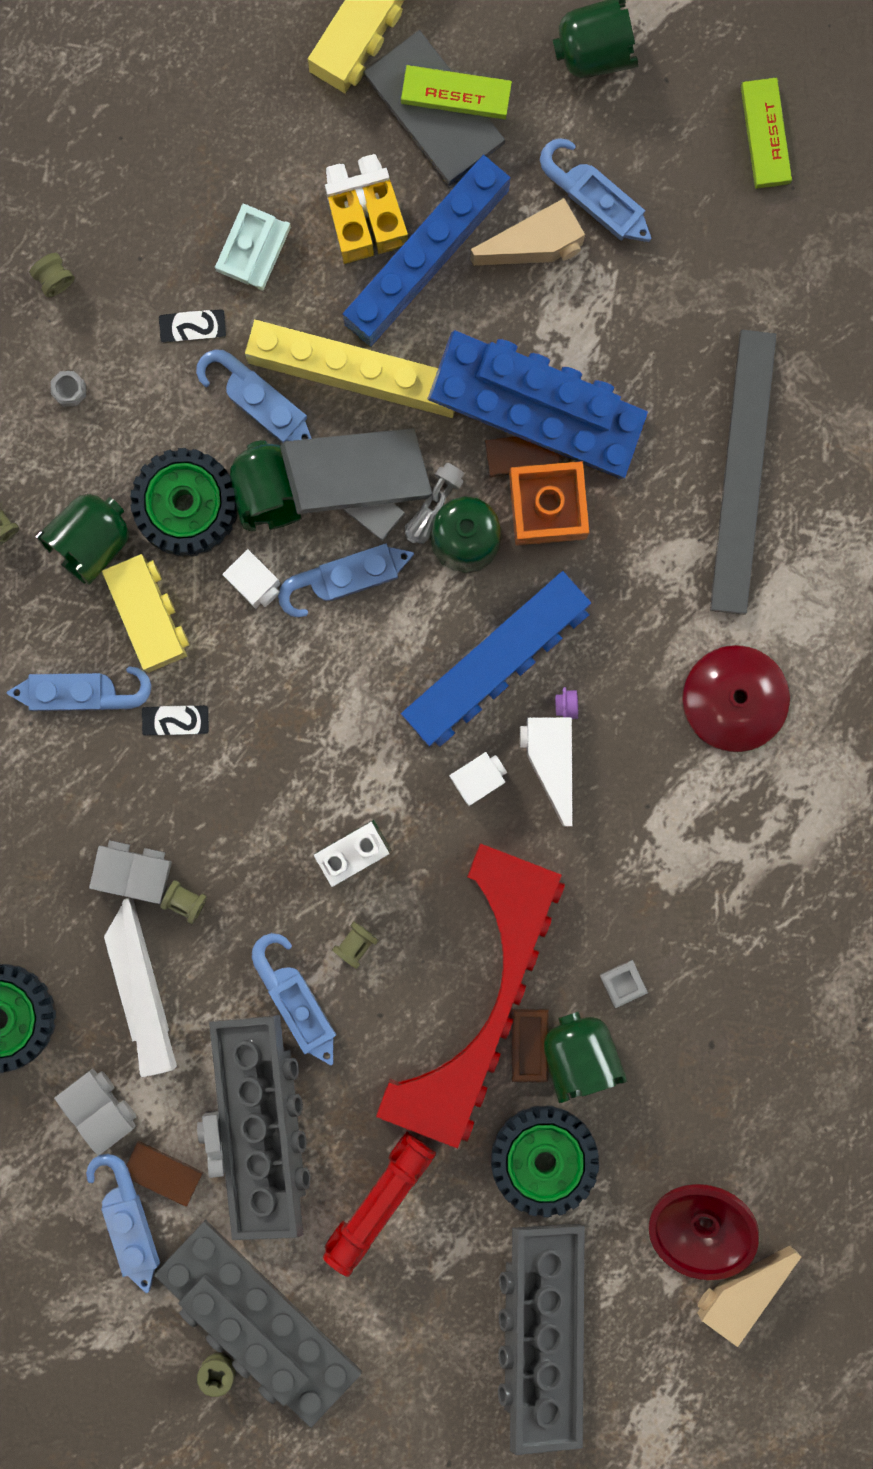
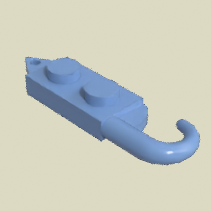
(597, 195)
(257, 398)
(346, 576)
(78, 692)
(295, 1001)
(127, 1224)

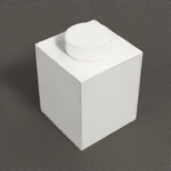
(252, 580)
(479, 778)

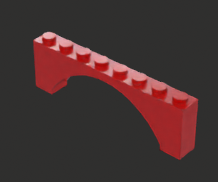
(443, 1098)

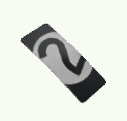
(192, 325)
(175, 720)

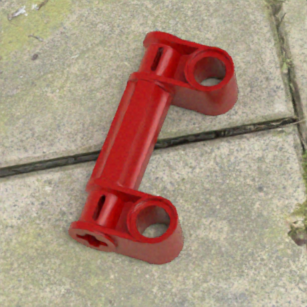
(353, 1239)

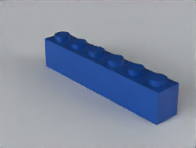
(426, 250)
(496, 659)

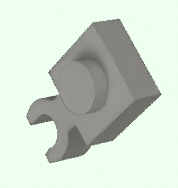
(210, 1135)

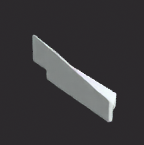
(139, 991)

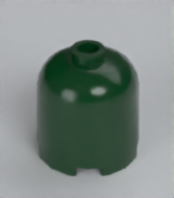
(596, 39)
(262, 487)
(466, 534)
(86, 535)
(582, 1057)

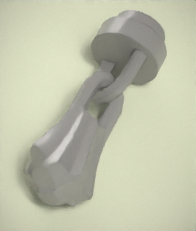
(420, 526)

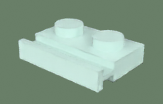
(252, 247)

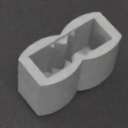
(131, 873)
(96, 1111)

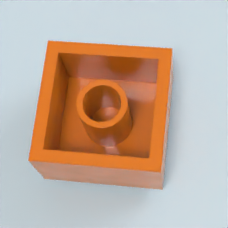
(549, 503)

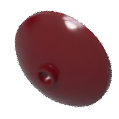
(711, 704)
(703, 1246)

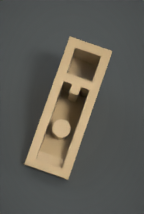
(537, 239)
(742, 1298)

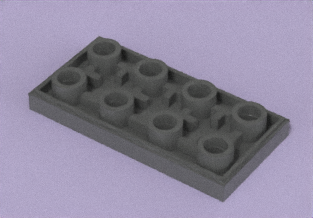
(447, 138)
(355, 470)

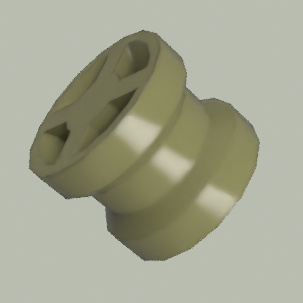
(52, 275)
(221, 1370)

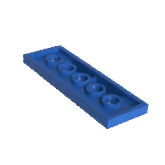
(538, 402)

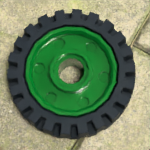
(178, 475)
(28, 1014)
(550, 1189)

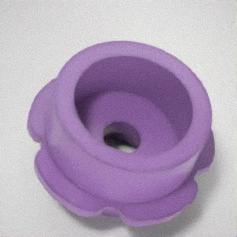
(567, 704)

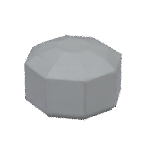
(68, 388)

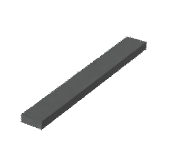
(743, 472)

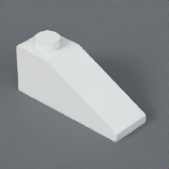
(550, 755)

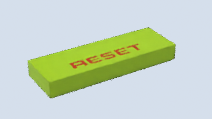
(456, 92)
(766, 133)

